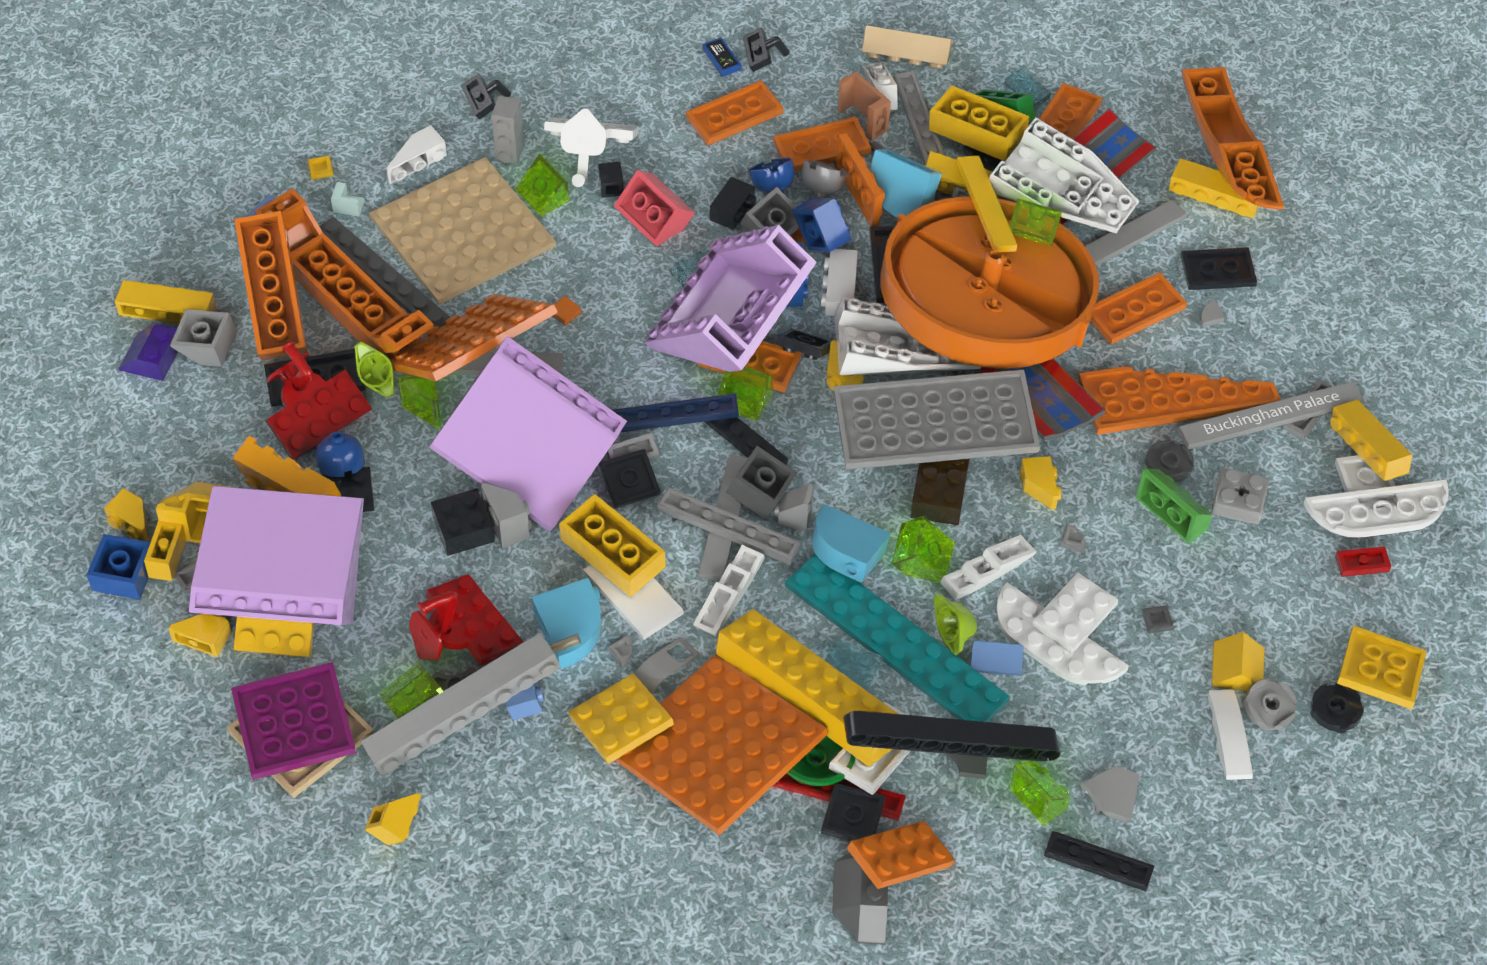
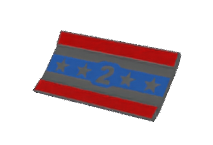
(1114, 145)
(1056, 399)

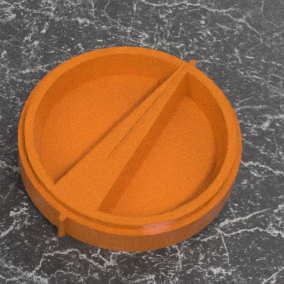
(984, 302)

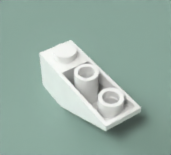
(881, 79)
(419, 151)

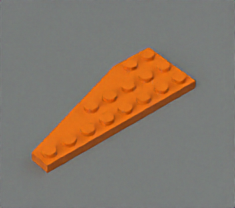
(1154, 399)

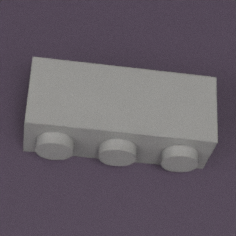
(508, 129)

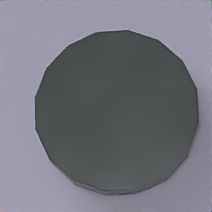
(1177, 467)

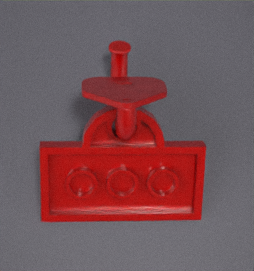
(312, 405)
(461, 621)

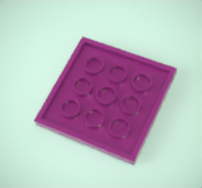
(293, 720)

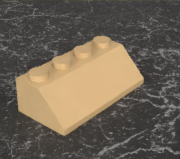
(907, 45)

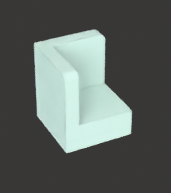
(346, 204)

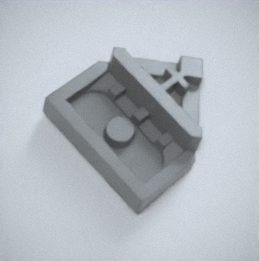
(1113, 792)

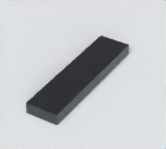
(1099, 861)

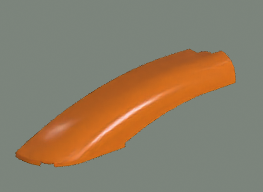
(1229, 138)

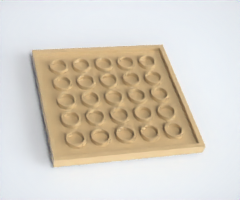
(462, 230)

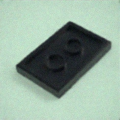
(1218, 268)

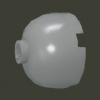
(822, 178)

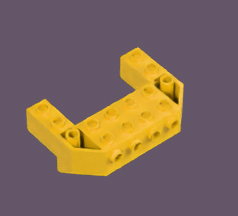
(179, 520)

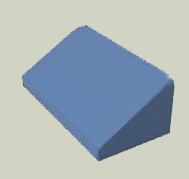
(997, 657)

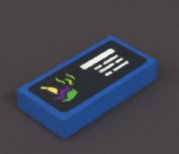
(721, 57)

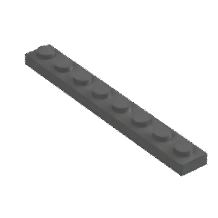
(382, 273)

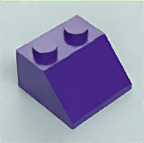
(151, 352)

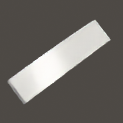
(988, 567)
(729, 590)
(1230, 734)

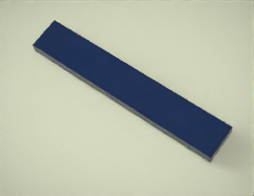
(679, 412)

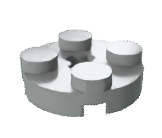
(1263, 716)

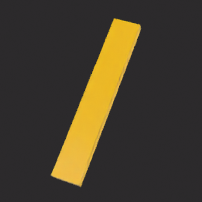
(986, 204)

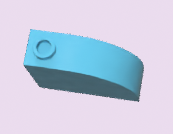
(904, 182)
(848, 543)
(569, 612)

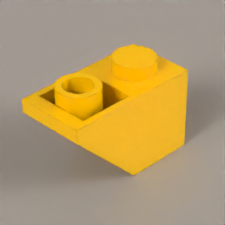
(1039, 481)
(129, 514)
(392, 819)

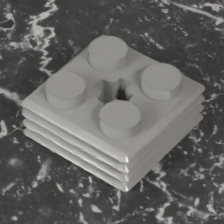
(1245, 507)

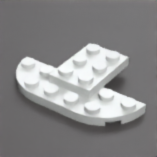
(1376, 505)
(1061, 630)

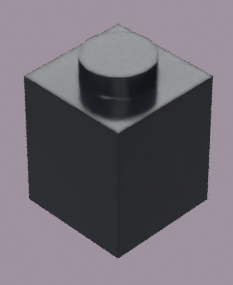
(610, 179)

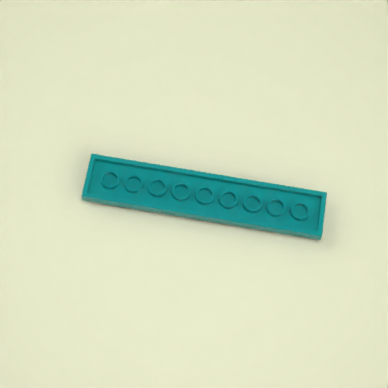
(899, 641)

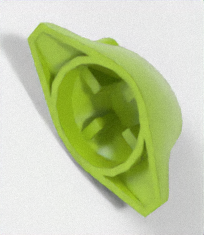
(374, 369)
(953, 623)

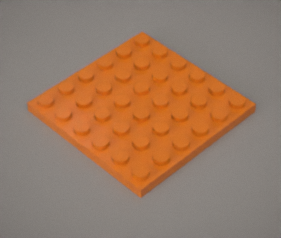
(469, 336)
(724, 744)

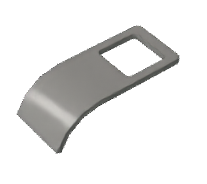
(662, 665)

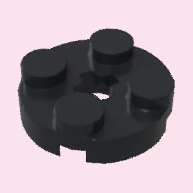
(1336, 720)

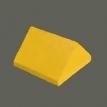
(1237, 662)

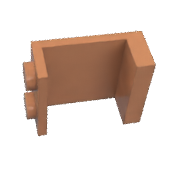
(867, 99)

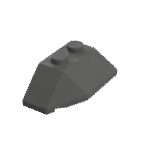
(858, 902)

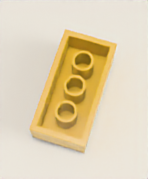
(978, 123)
(612, 545)

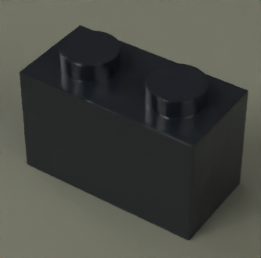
(732, 203)

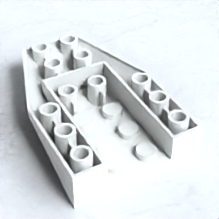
(1063, 176)
(876, 344)

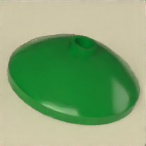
(819, 773)

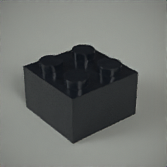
(462, 522)

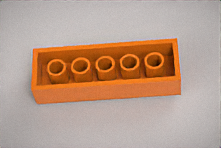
(270, 284)

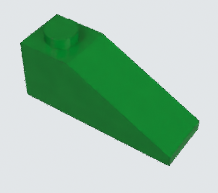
(1014, 100)

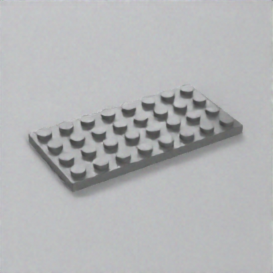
(935, 419)

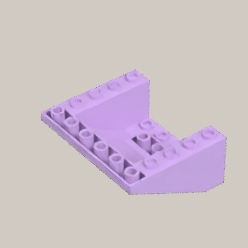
(732, 299)
(528, 432)
(278, 556)

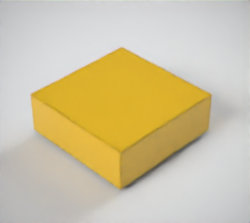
(320, 167)

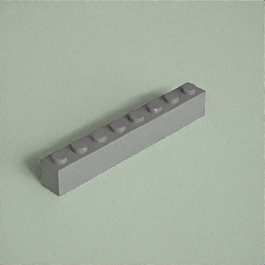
(460, 704)

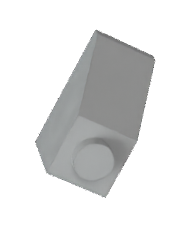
(795, 508)

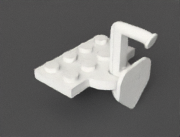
(587, 137)

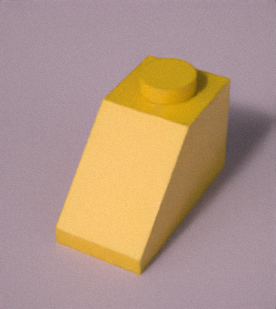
(833, 376)
(202, 633)

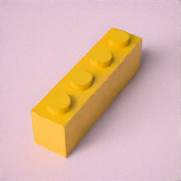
(950, 173)
(1209, 187)
(160, 301)
(1370, 440)

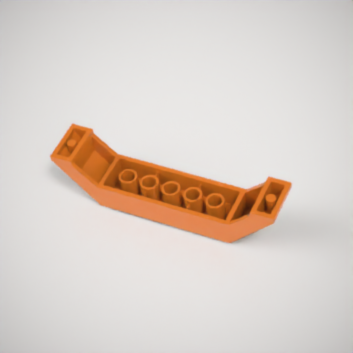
(341, 284)

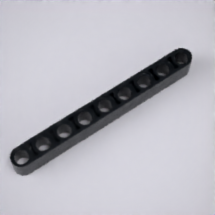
(950, 736)

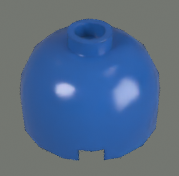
(774, 174)
(339, 454)

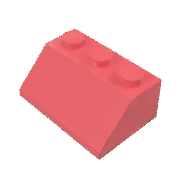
(653, 208)

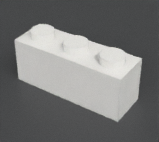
(840, 279)

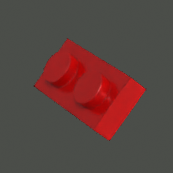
(1363, 561)

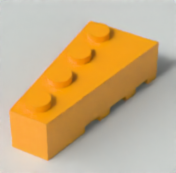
(270, 472)

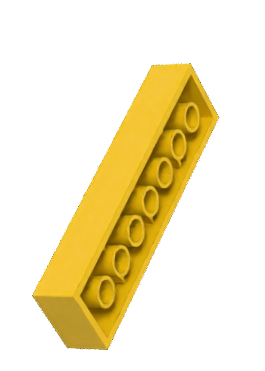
(798, 677)

